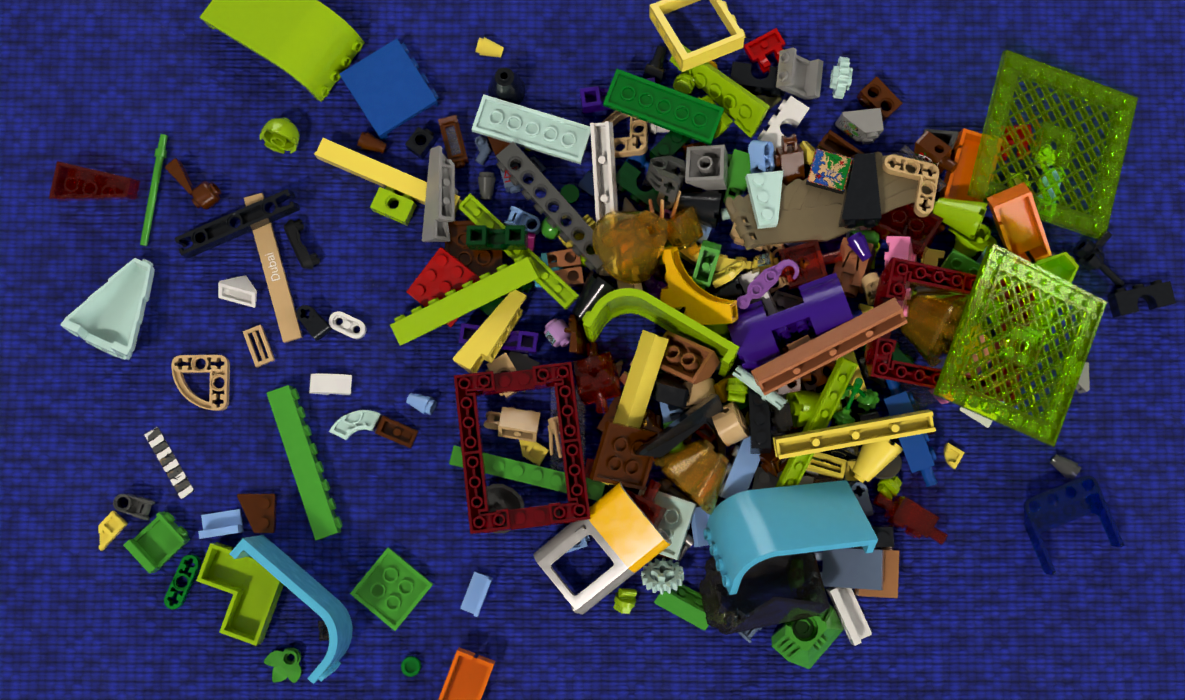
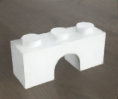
(791, 113)

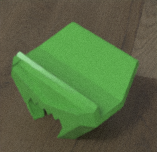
(807, 638)

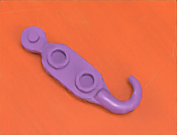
(765, 281)

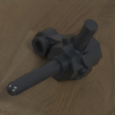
(1092, 257)

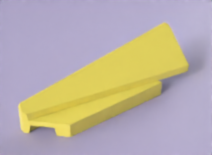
(491, 334)

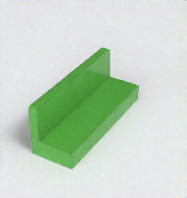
(684, 604)

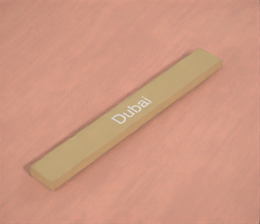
(276, 278)

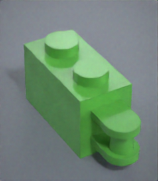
(737, 170)
(706, 263)

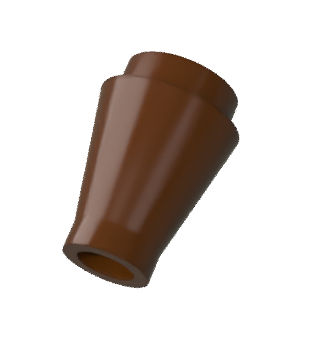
(370, 142)

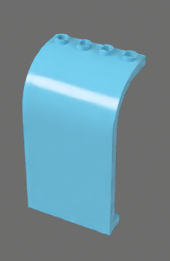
(782, 523)
(310, 592)

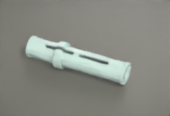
(748, 379)

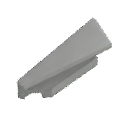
(439, 197)

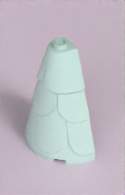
(115, 311)

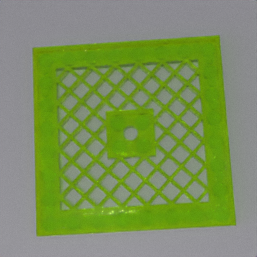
(1120, 110)
(1088, 311)

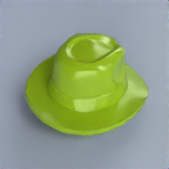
(972, 247)

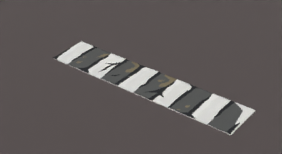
(169, 462)

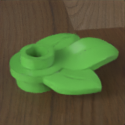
(282, 666)

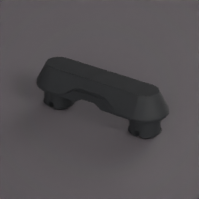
(292, 231)

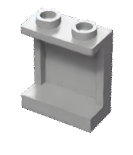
(799, 75)

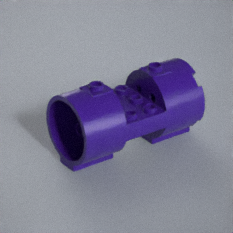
(761, 334)

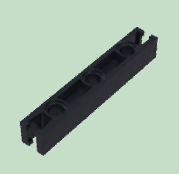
(224, 228)

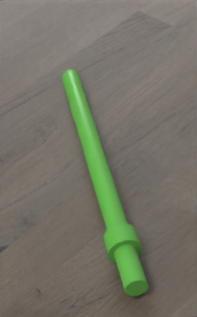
(160, 154)

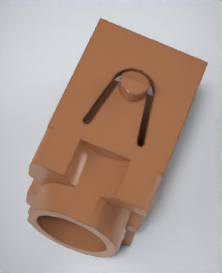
(852, 269)

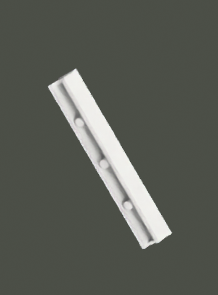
(603, 171)

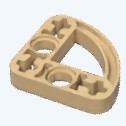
(630, 142)
(215, 373)

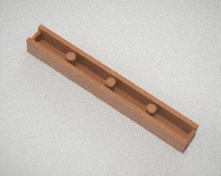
(829, 346)

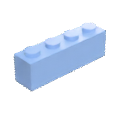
(741, 470)

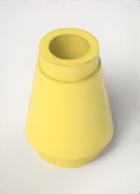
(488, 48)

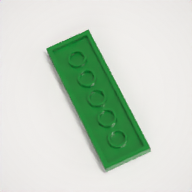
(663, 106)

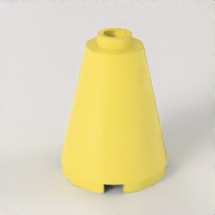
(874, 458)

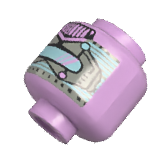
(555, 333)

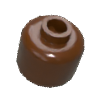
(206, 195)

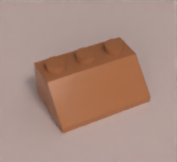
(688, 359)

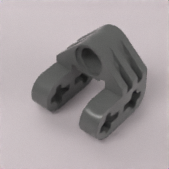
(664, 178)

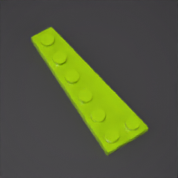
(737, 101)

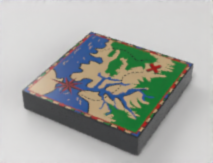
(829, 171)

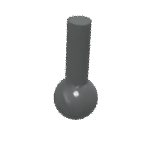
(667, 488)

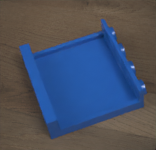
(389, 87)

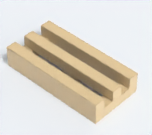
(252, 350)

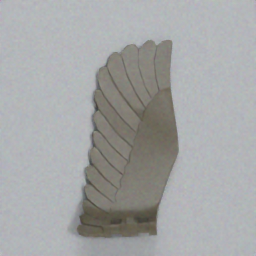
(814, 213)

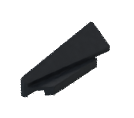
(682, 427)

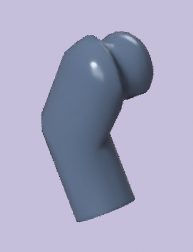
(484, 149)

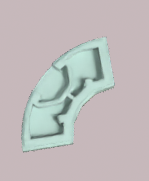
(354, 422)

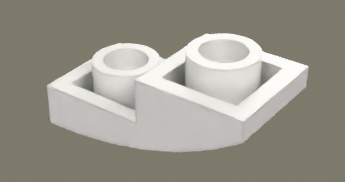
(330, 384)

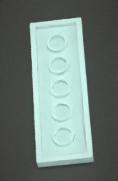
(531, 129)

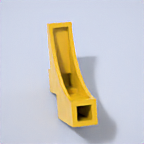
(686, 293)

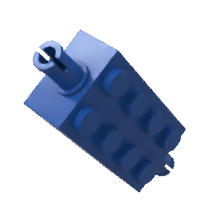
(915, 447)

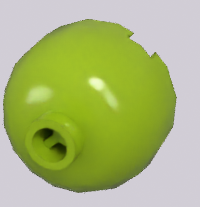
(280, 135)

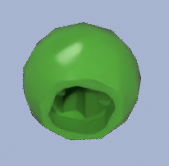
(548, 231)

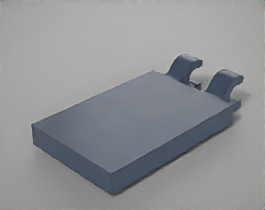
(852, 568)

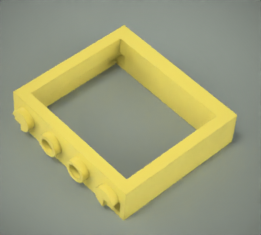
(705, 54)

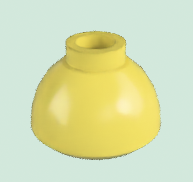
(808, 151)

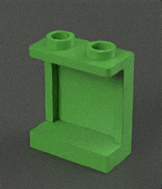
(157, 542)

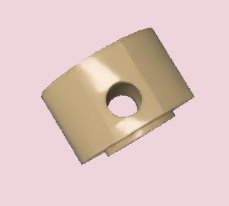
(699, 391)
(731, 424)

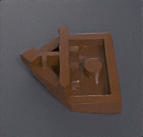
(577, 338)

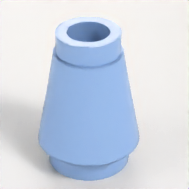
(422, 403)

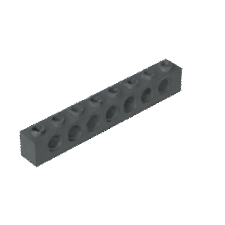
(511, 155)

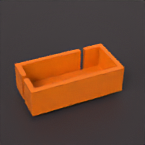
(965, 155)
(1019, 222)
(467, 676)

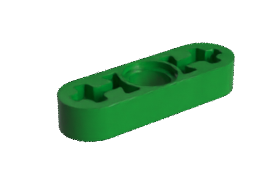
(181, 597)

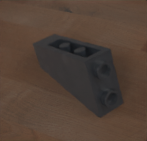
(861, 197)

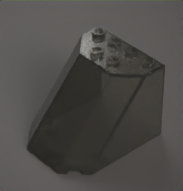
(768, 594)

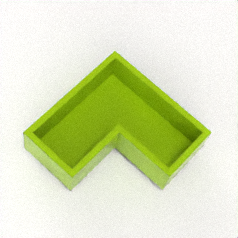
(253, 592)

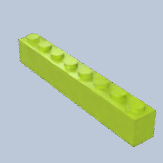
(465, 300)

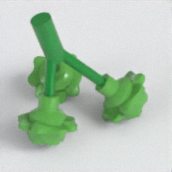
(867, 400)

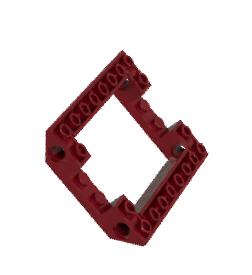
(892, 285)
(487, 383)

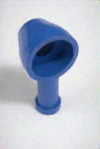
(638, 162)

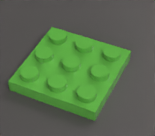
(391, 589)

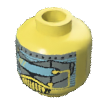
(764, 261)

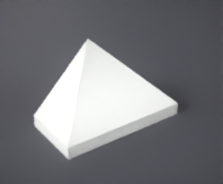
(238, 290)

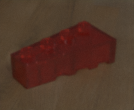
(82, 183)

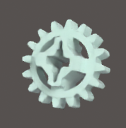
(841, 77)
(662, 576)

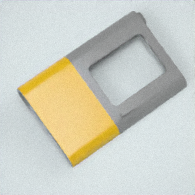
(620, 531)

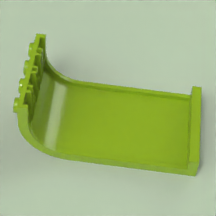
(292, 34)
(642, 303)

